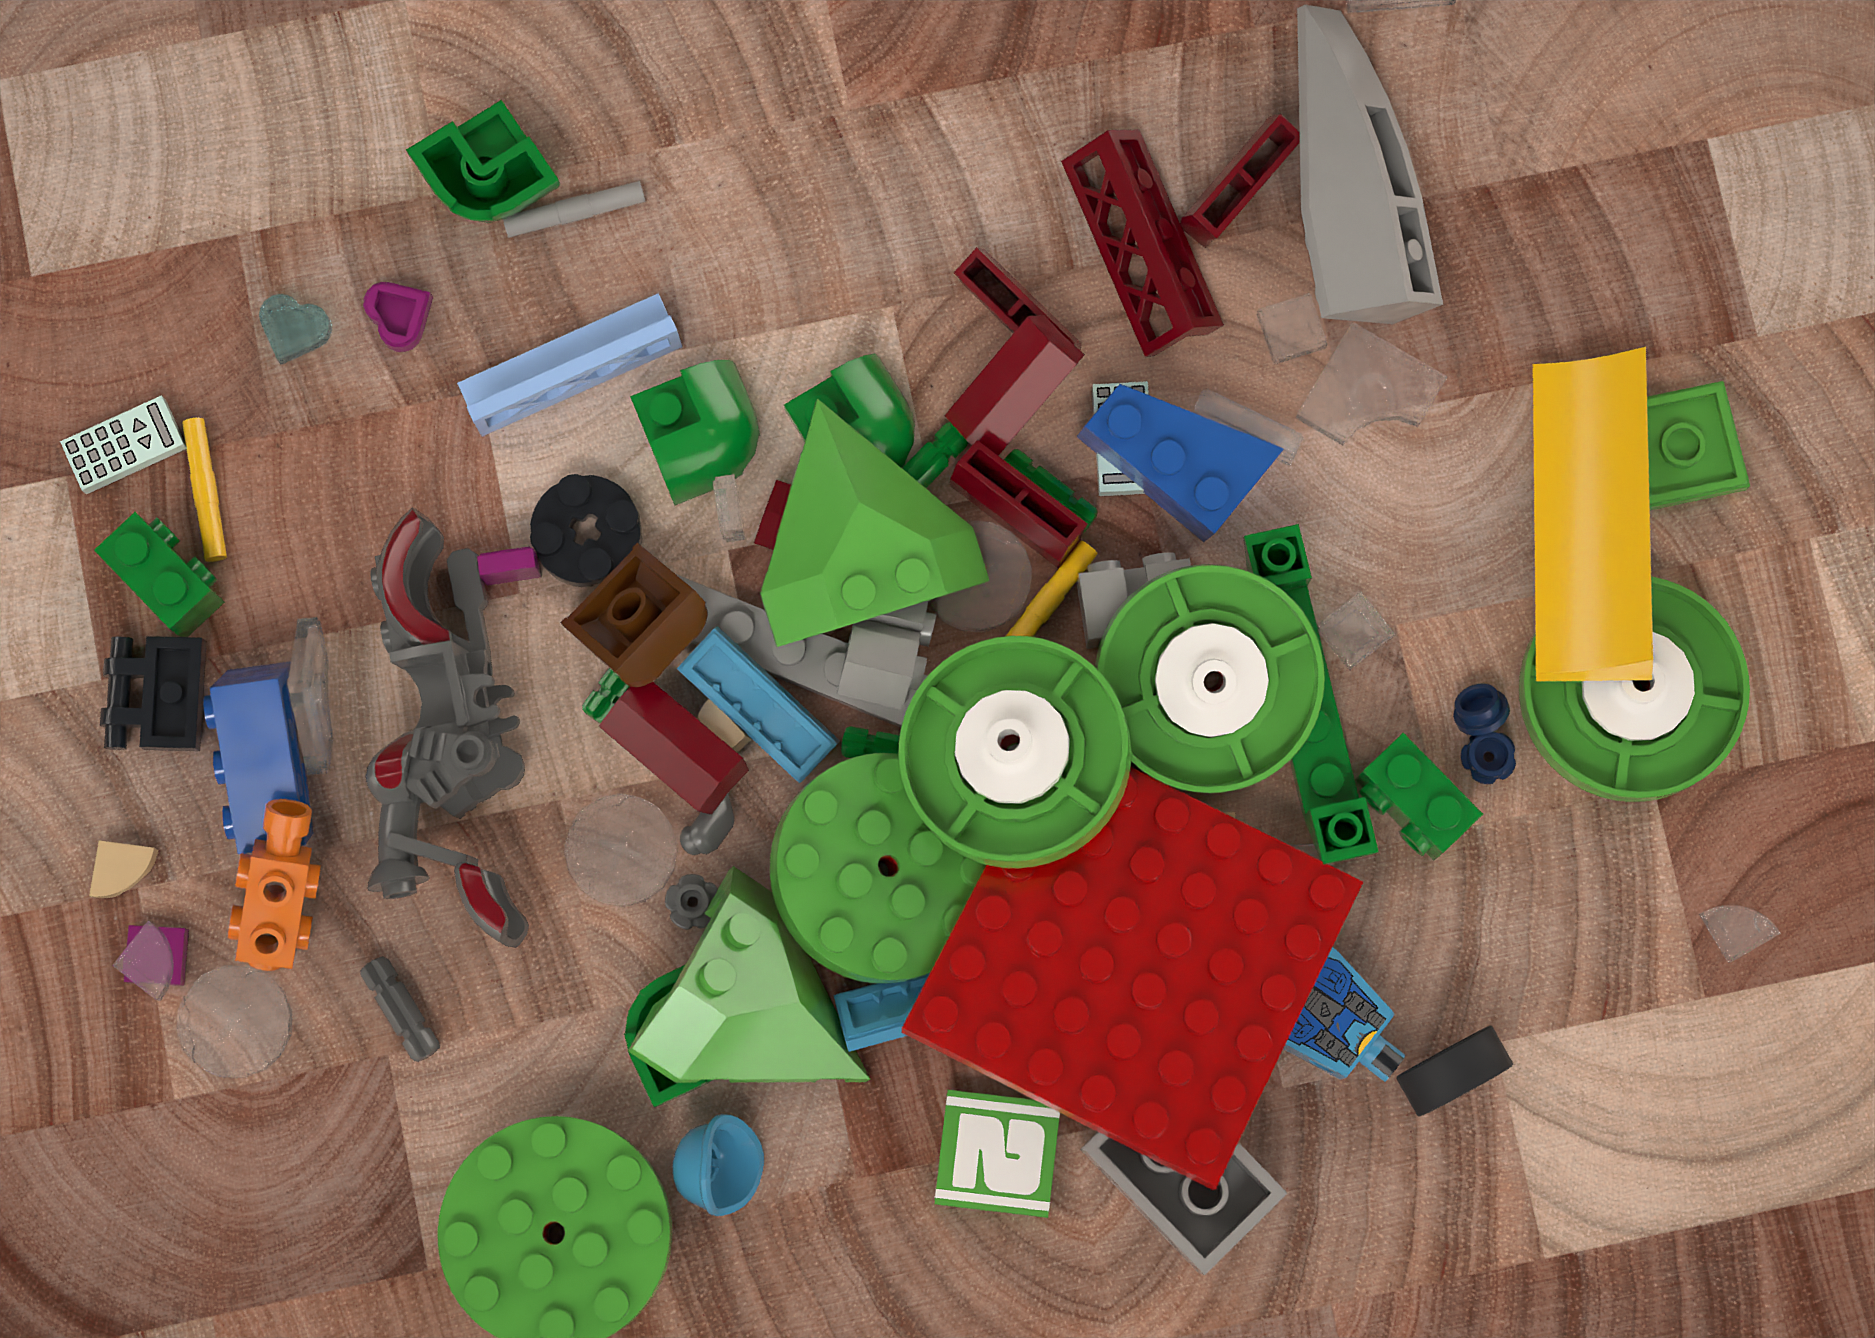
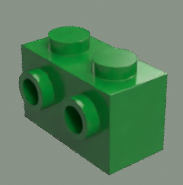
(159, 576)
(1417, 798)

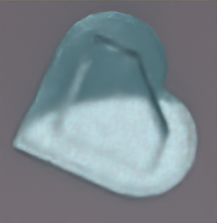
(293, 328)

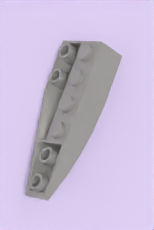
(1357, 183)

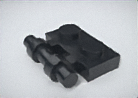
(170, 698)

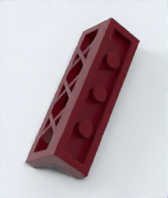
(1158, 237)

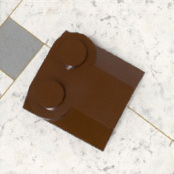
(638, 618)

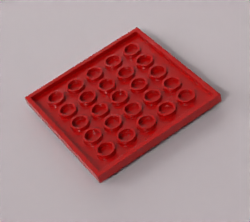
(1140, 975)

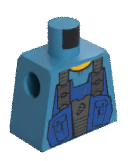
(1344, 1024)

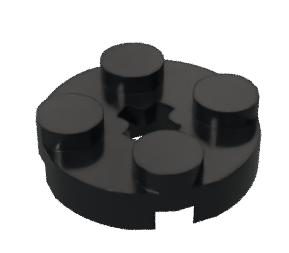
(575, 500)

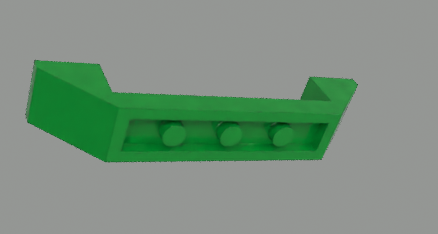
(1322, 767)

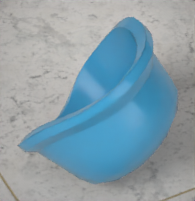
(719, 1165)

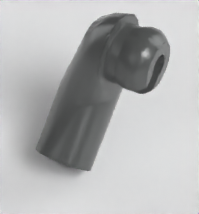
(708, 830)

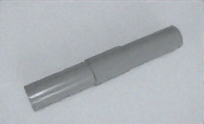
(574, 209)

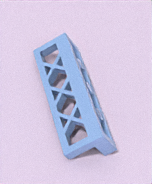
(569, 365)

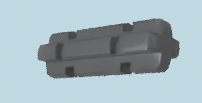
(399, 1009)

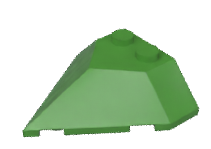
(860, 538)
(747, 1003)

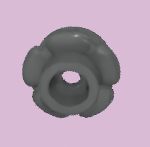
(678, 895)

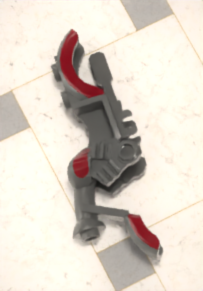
(457, 745)

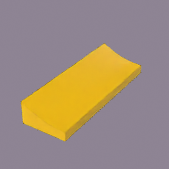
(1592, 519)

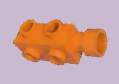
(274, 908)

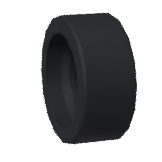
(1455, 1071)

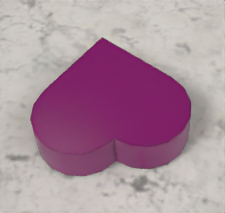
(399, 313)

